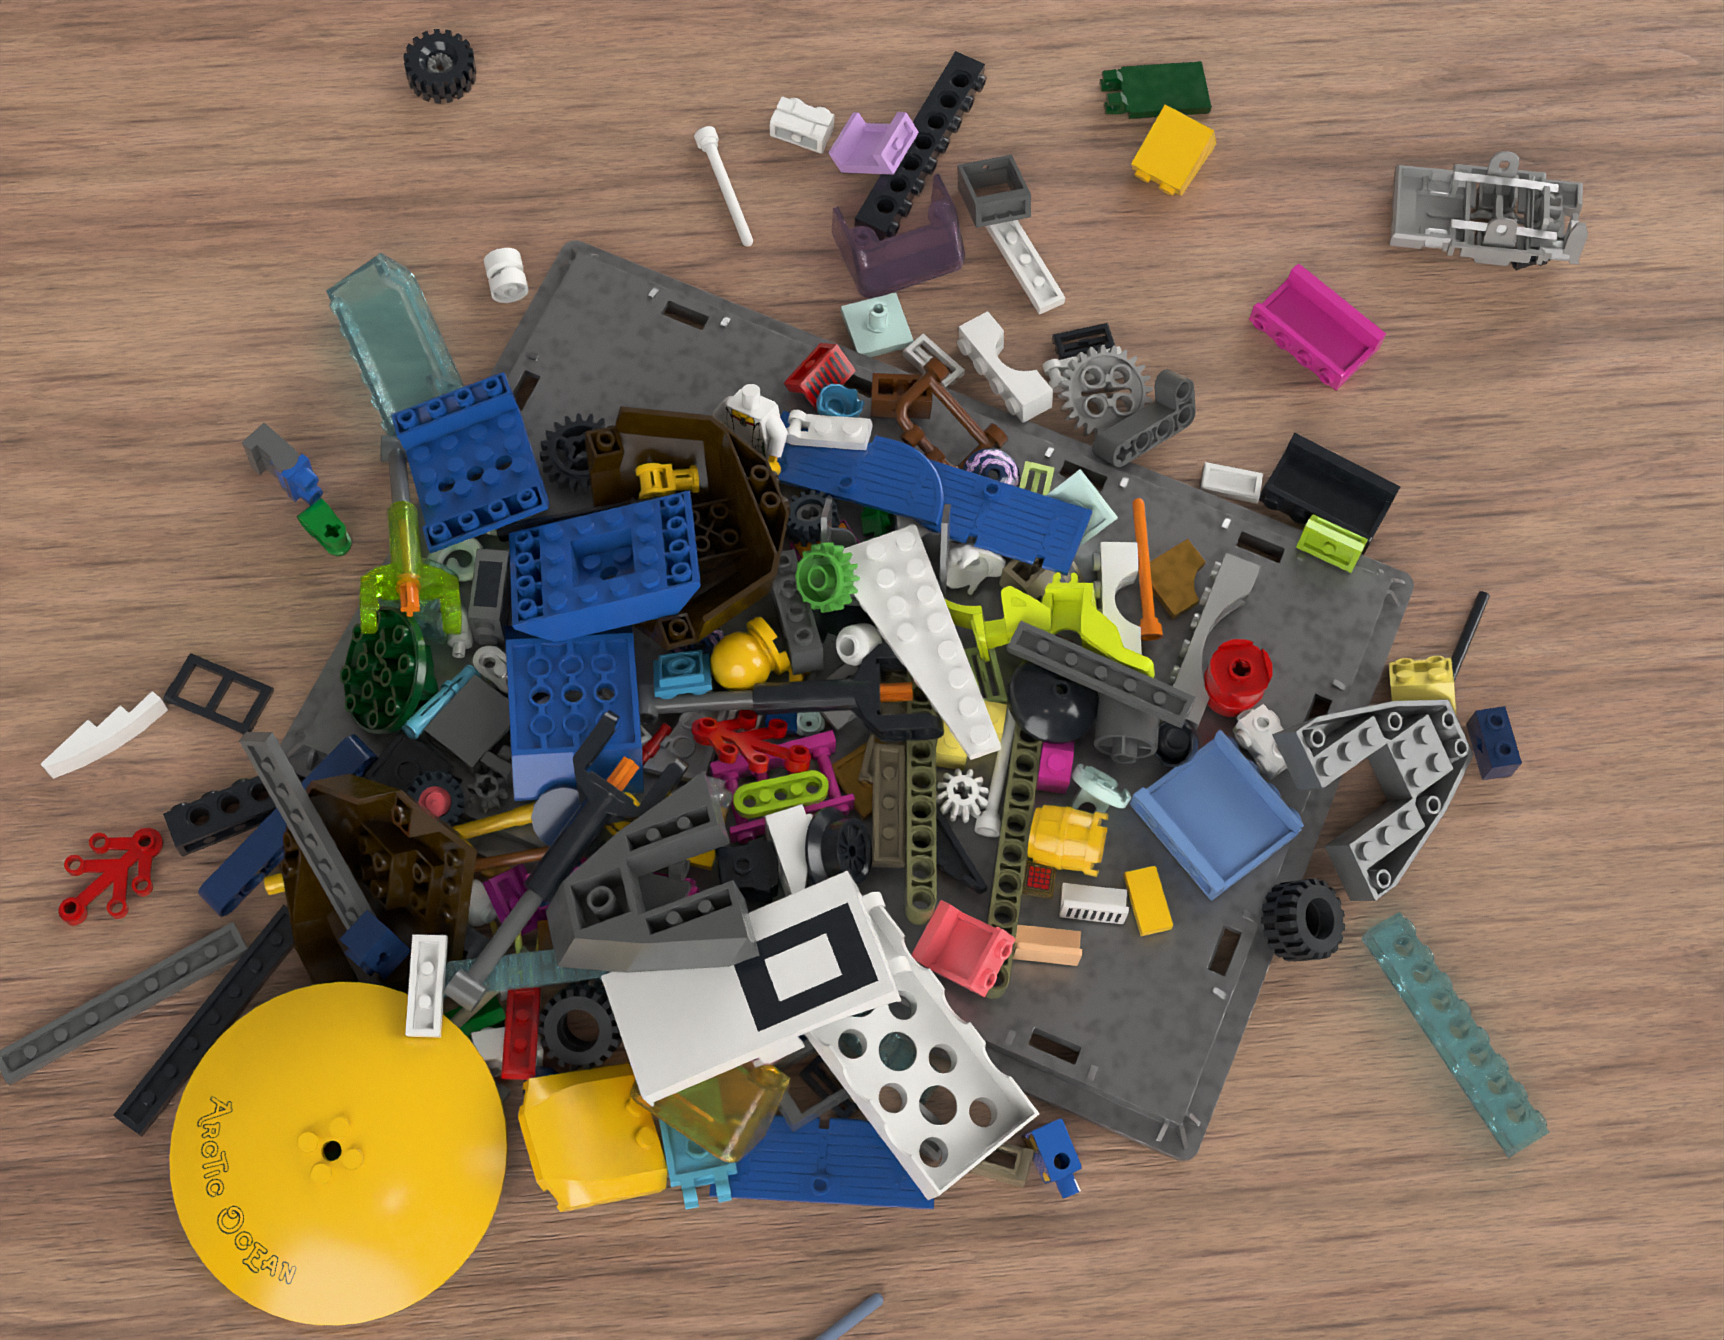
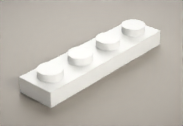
(1027, 265)

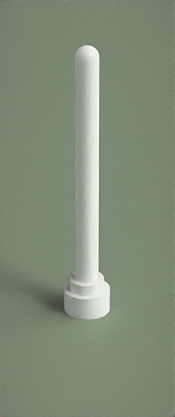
(708, 141)
(989, 823)

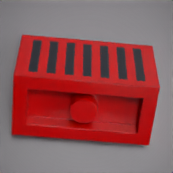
(821, 368)

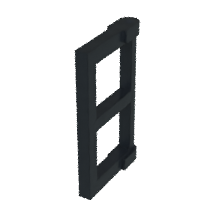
(229, 676)

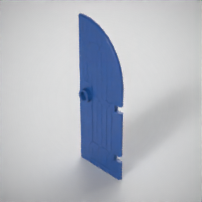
(883, 477)
(1011, 519)
(825, 1166)

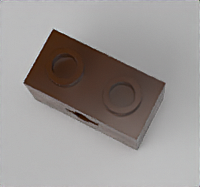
(889, 388)

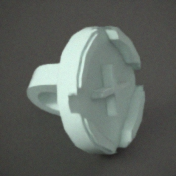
(1098, 789)

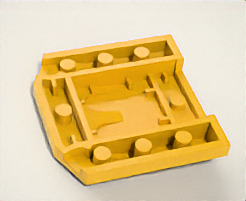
(591, 1138)

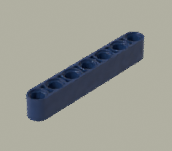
(265, 846)

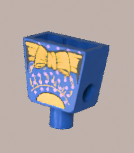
(1047, 1143)

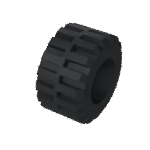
(1303, 920)
(561, 1040)

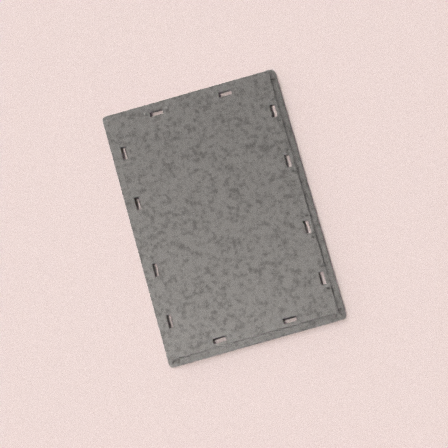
(1137, 1008)

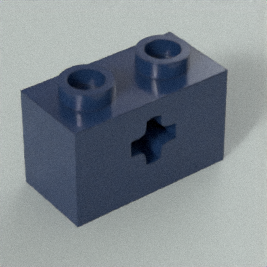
(1493, 743)
(374, 946)

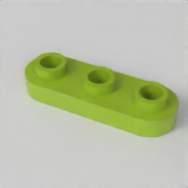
(792, 785)

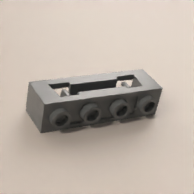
(796, 618)

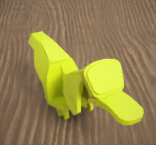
(1062, 608)

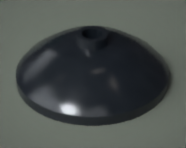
(1044, 711)

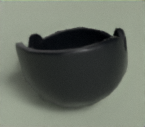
(1176, 745)

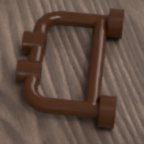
(913, 435)

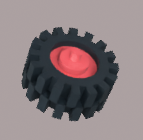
(438, 794)

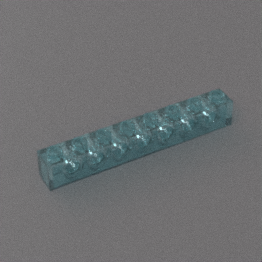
(1455, 1051)

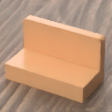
(1047, 945)

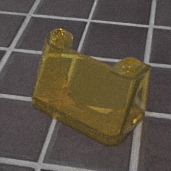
(725, 1111)

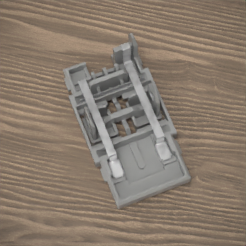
(1435, 206)

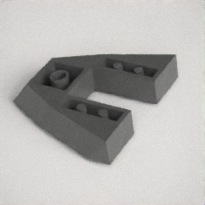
(1419, 765)
(600, 910)

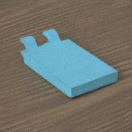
(694, 1167)

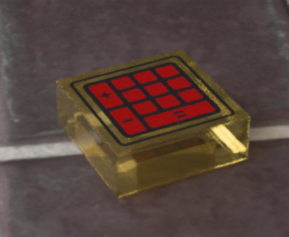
(1039, 880)

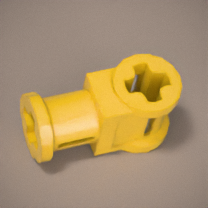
(664, 481)

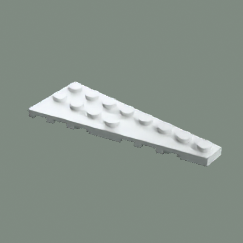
(913, 618)

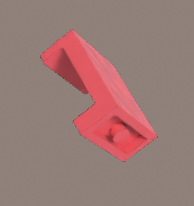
(963, 949)

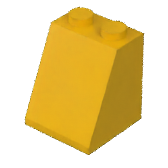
(1173, 151)

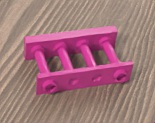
(820, 749)

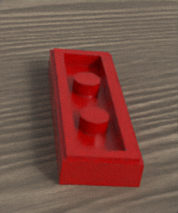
(521, 1033)

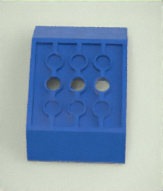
(465, 436)
(552, 732)

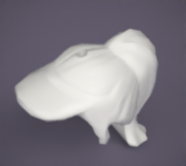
(971, 565)

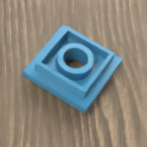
(682, 674)

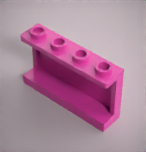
(1317, 327)

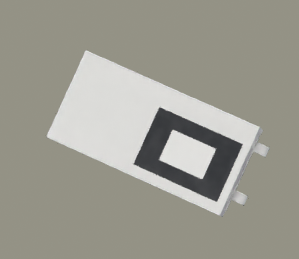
(812, 968)

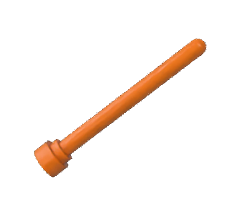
(1149, 624)

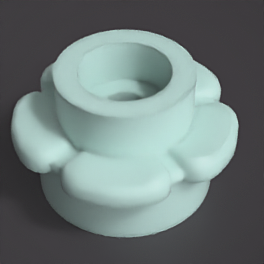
(817, 723)

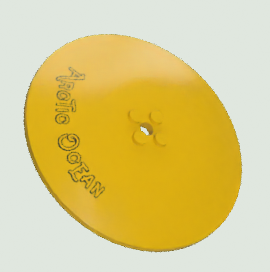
(413, 1171)

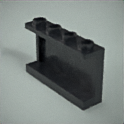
(1329, 486)

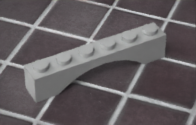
(1230, 591)

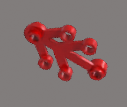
(713, 733)
(114, 872)

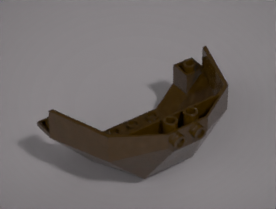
(735, 513)
(404, 861)

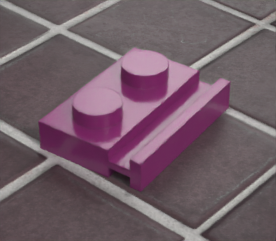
(506, 890)

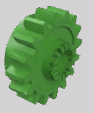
(826, 577)

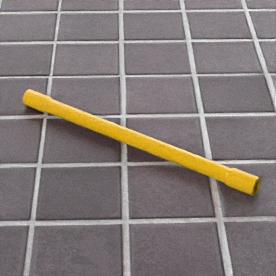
(517, 817)

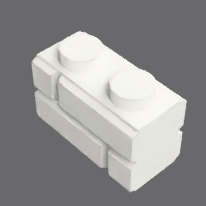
(802, 124)

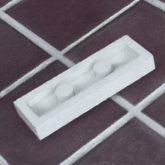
(426, 986)

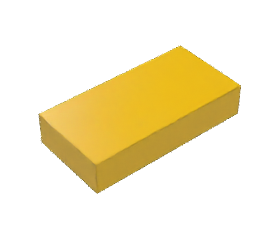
(1148, 901)

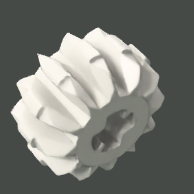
(970, 789)

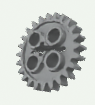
(1102, 366)

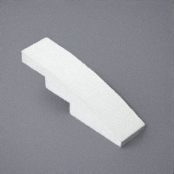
(93, 742)

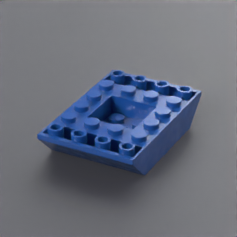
(564, 565)

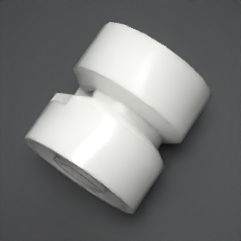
(506, 275)

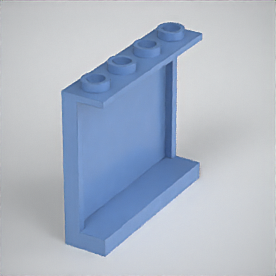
(1217, 815)

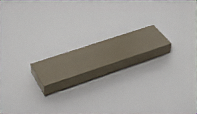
(888, 805)

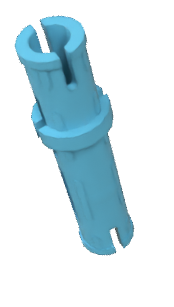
(430, 709)

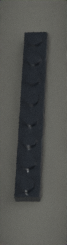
(207, 1025)

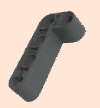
(1153, 424)

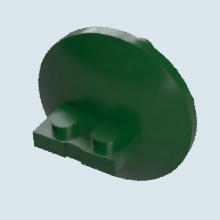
(387, 672)

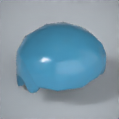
(839, 401)

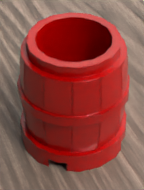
(1237, 677)

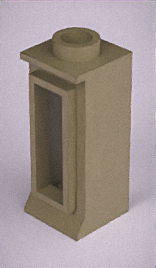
(1015, 1176)

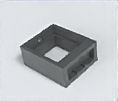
(995, 207)
(787, 1106)

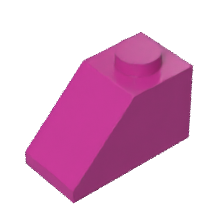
(1055, 767)

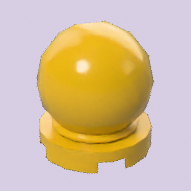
(747, 657)

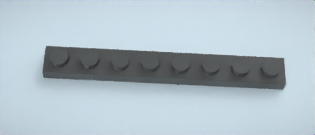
(305, 825)
(121, 1003)

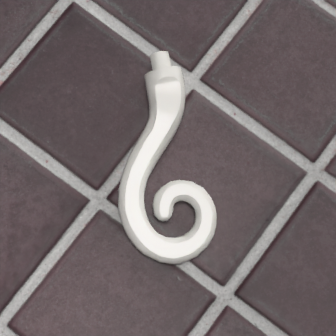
(465, 639)

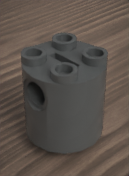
(1124, 731)

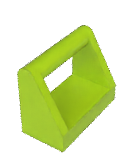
(1331, 543)

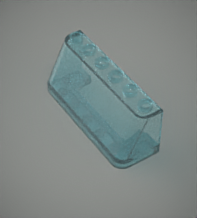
(393, 337)

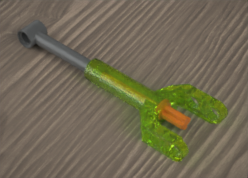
(406, 575)

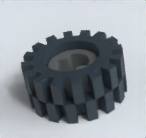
(805, 507)

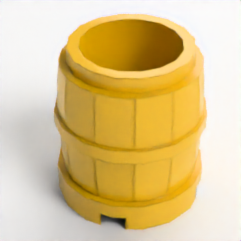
(1067, 838)

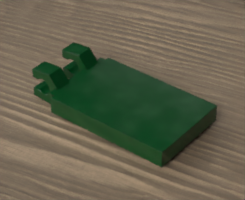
(1152, 86)

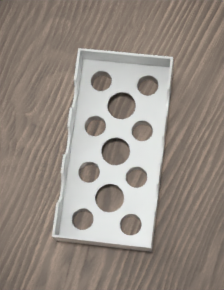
(969, 1078)

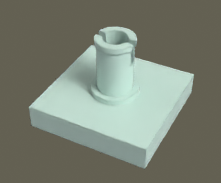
(877, 325)
(1081, 492)

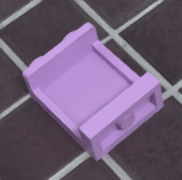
(873, 146)

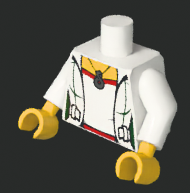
(755, 422)

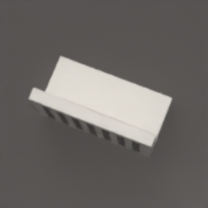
(1093, 903)

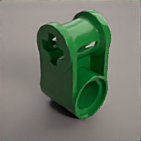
(324, 526)

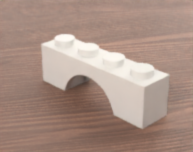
(1023, 391)
(1116, 568)

